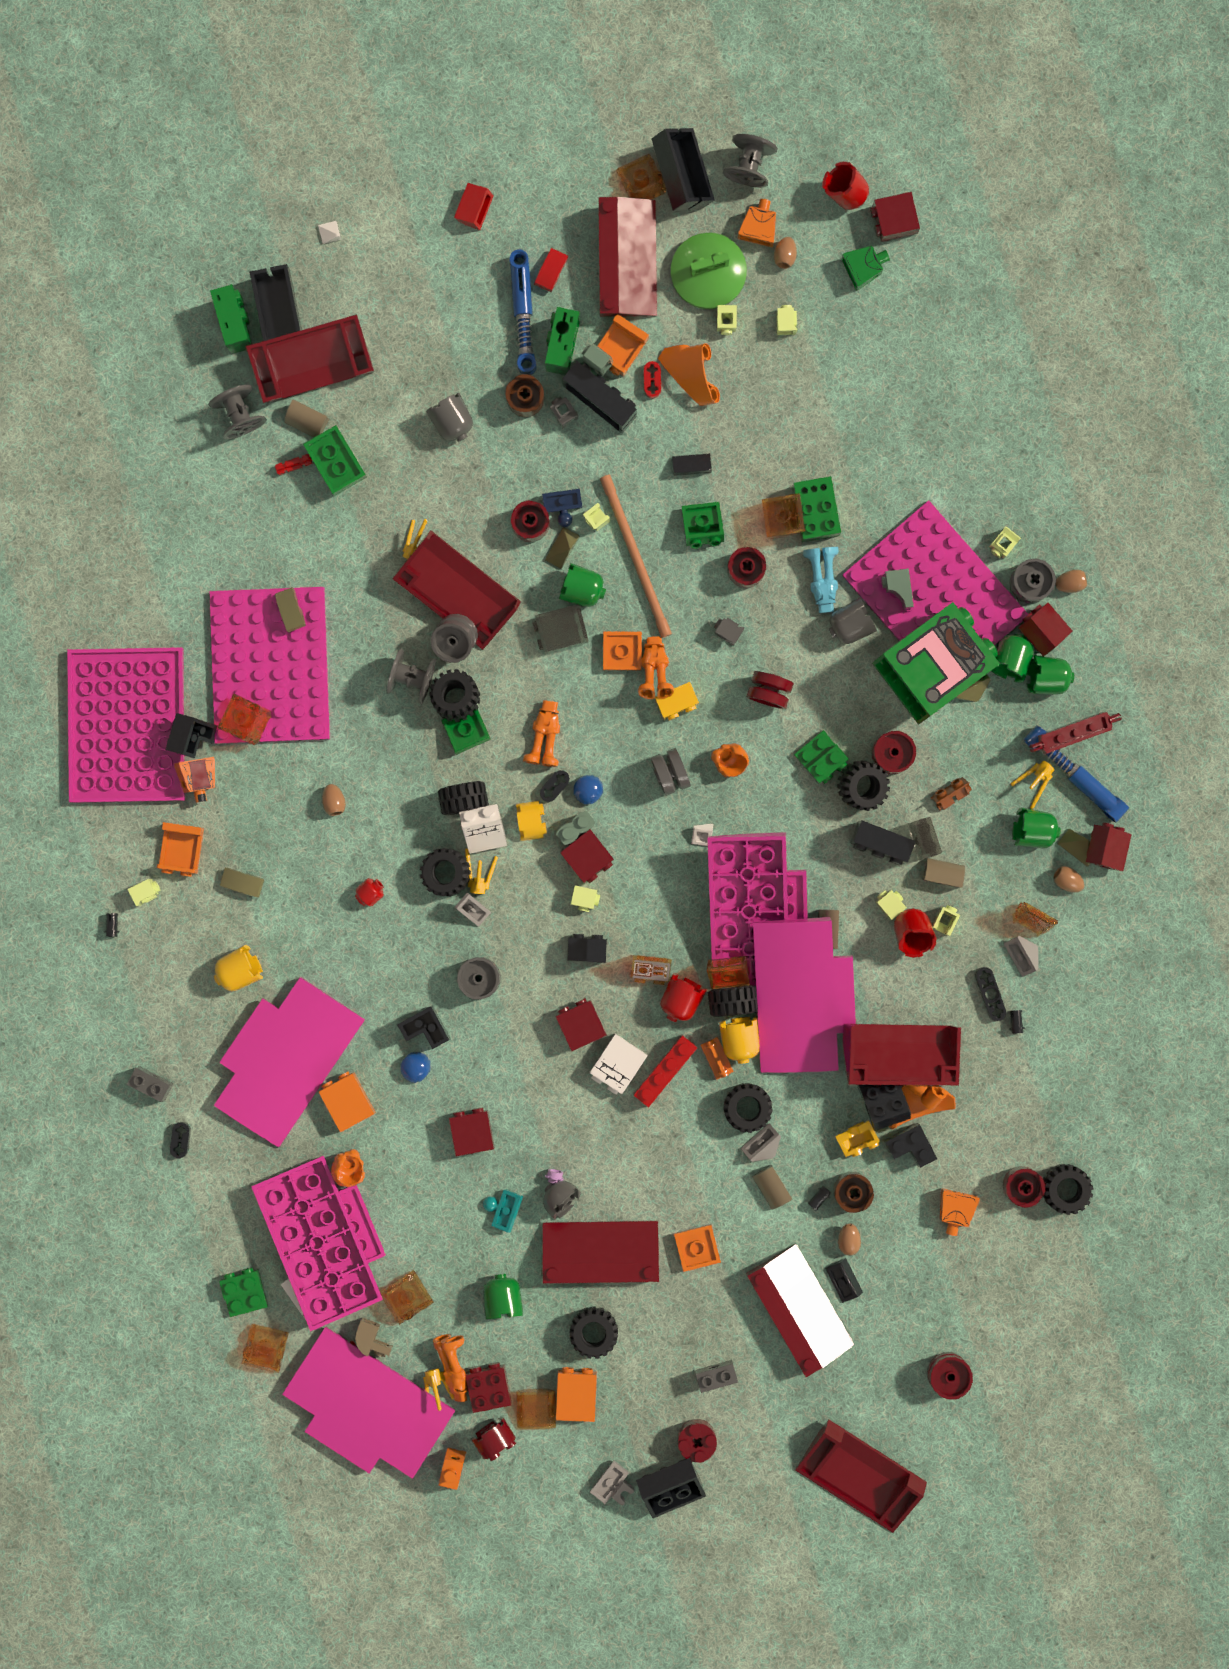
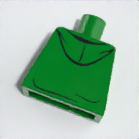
(864, 265)

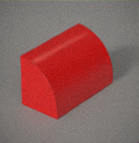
(474, 206)

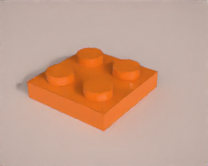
(622, 650)
(697, 1248)

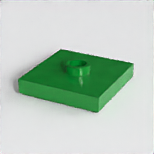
(466, 733)

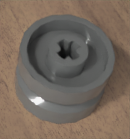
(1040, 572)
(454, 638)
(669, 772)
(490, 978)

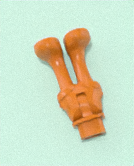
(655, 659)
(545, 724)
(454, 1375)

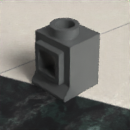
(568, 416)
(728, 630)

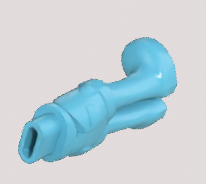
(823, 589)

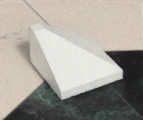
(329, 232)
(701, 833)

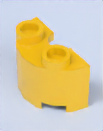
(530, 820)
(857, 1138)

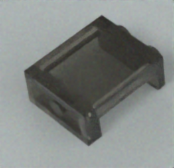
(560, 629)
(926, 839)

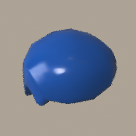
(588, 789)
(415, 1067)

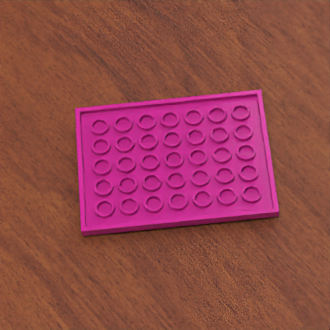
(940, 573)
(268, 664)
(121, 724)

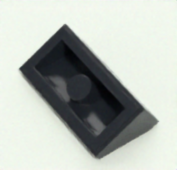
(691, 464)
(844, 1280)

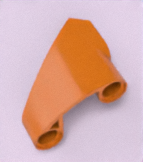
(687, 368)
(926, 1100)

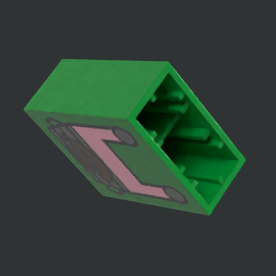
(937, 662)

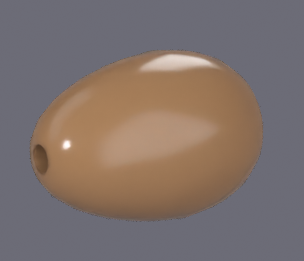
(785, 253)
(1071, 581)
(333, 800)
(1068, 879)
(849, 1239)

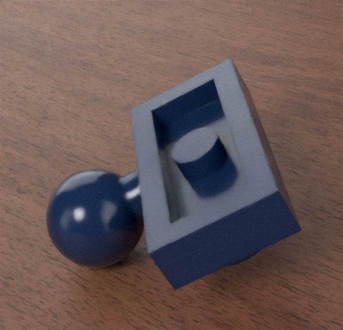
(562, 502)

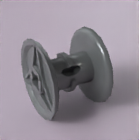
(752, 148)
(237, 411)
(410, 676)

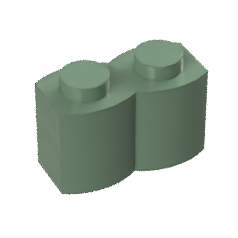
(597, 359)
(580, 824)

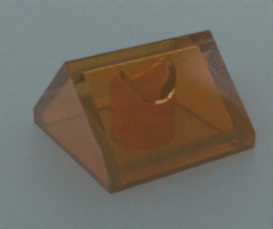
(728, 972)

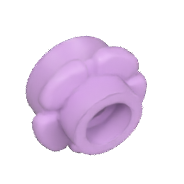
(554, 1176)

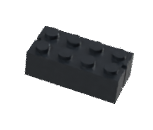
(682, 169)
(275, 301)
(599, 396)

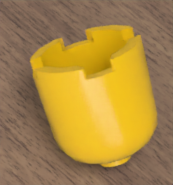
(237, 969)
(740, 1039)

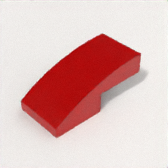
(551, 270)

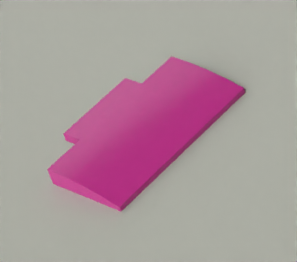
(750, 886)
(801, 995)
(285, 1059)
(322, 1241)
(365, 1407)

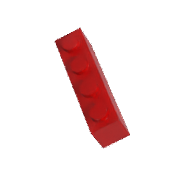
(665, 1071)

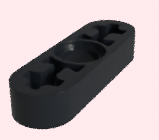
(980, 982)

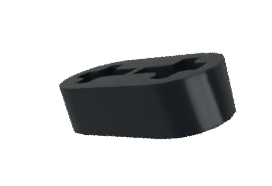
(558, 789)
(184, 1141)

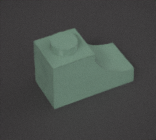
(899, 584)

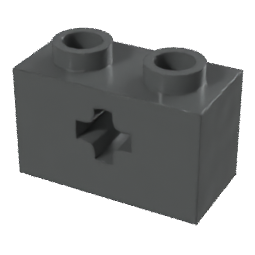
(150, 1083)
(716, 1376)

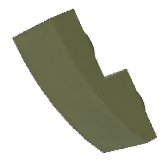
(290, 610)
(242, 882)

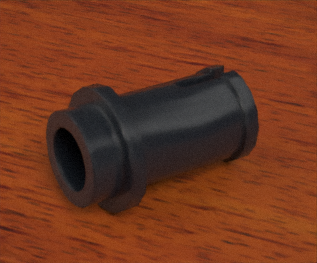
(111, 925)
(1016, 1021)
(819, 1198)

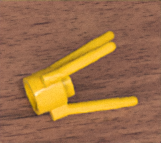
(409, 549)
(1043, 771)
(478, 885)
(432, 1379)

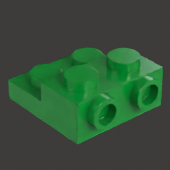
(703, 524)
(821, 757)
(243, 1292)

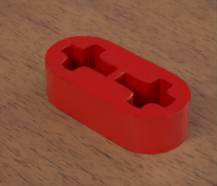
(647, 379)

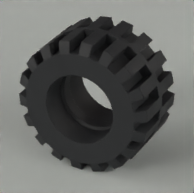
(444, 685)
(877, 789)
(462, 797)
(461, 872)
(732, 1001)
(759, 1120)
(1083, 1189)
(593, 1349)

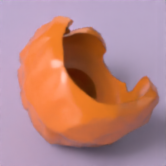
(730, 760)
(348, 1169)

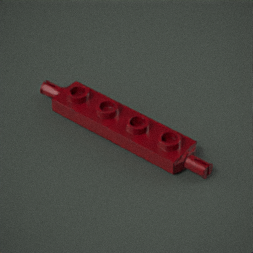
(1075, 732)

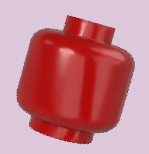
(369, 892)

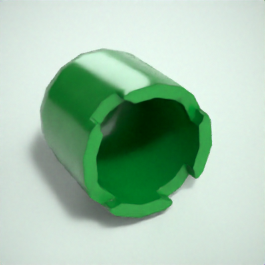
(582, 586)
(1014, 656)
(1049, 675)
(1035, 829)
(502, 1297)

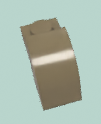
(366, 1339)

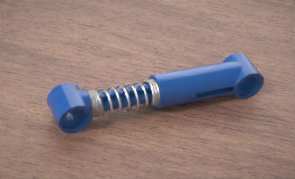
(522, 310)
(1110, 805)

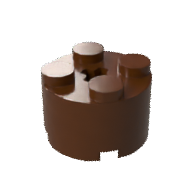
(516, 389)
(857, 1202)

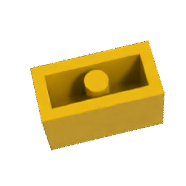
(682, 699)

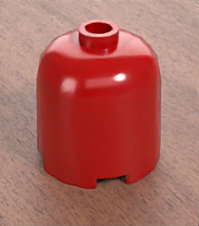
(846, 186)
(914, 933)
(681, 998)

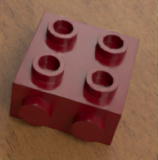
(895, 216)
(1045, 628)
(1108, 847)
(587, 857)
(580, 1024)
(471, 1132)
(488, 1387)

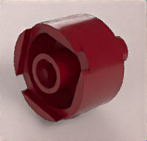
(531, 510)
(746, 556)
(1033, 1192)
(493, 1439)
(700, 1451)

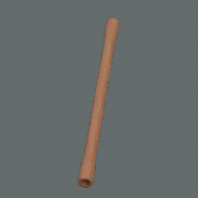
(610, 491)

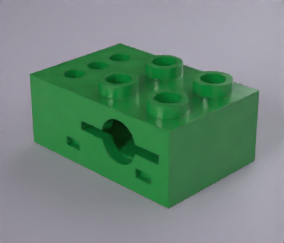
(232, 318)
(561, 340)
(335, 460)
(818, 509)

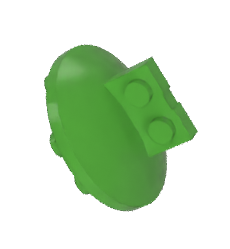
(708, 270)

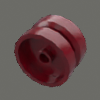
(770, 690)
(894, 740)
(946, 1364)

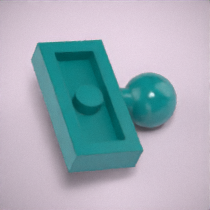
(505, 1210)

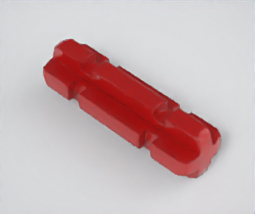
(293, 464)

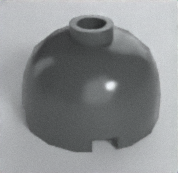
(559, 1198)

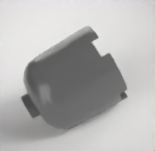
(451, 418)
(851, 623)

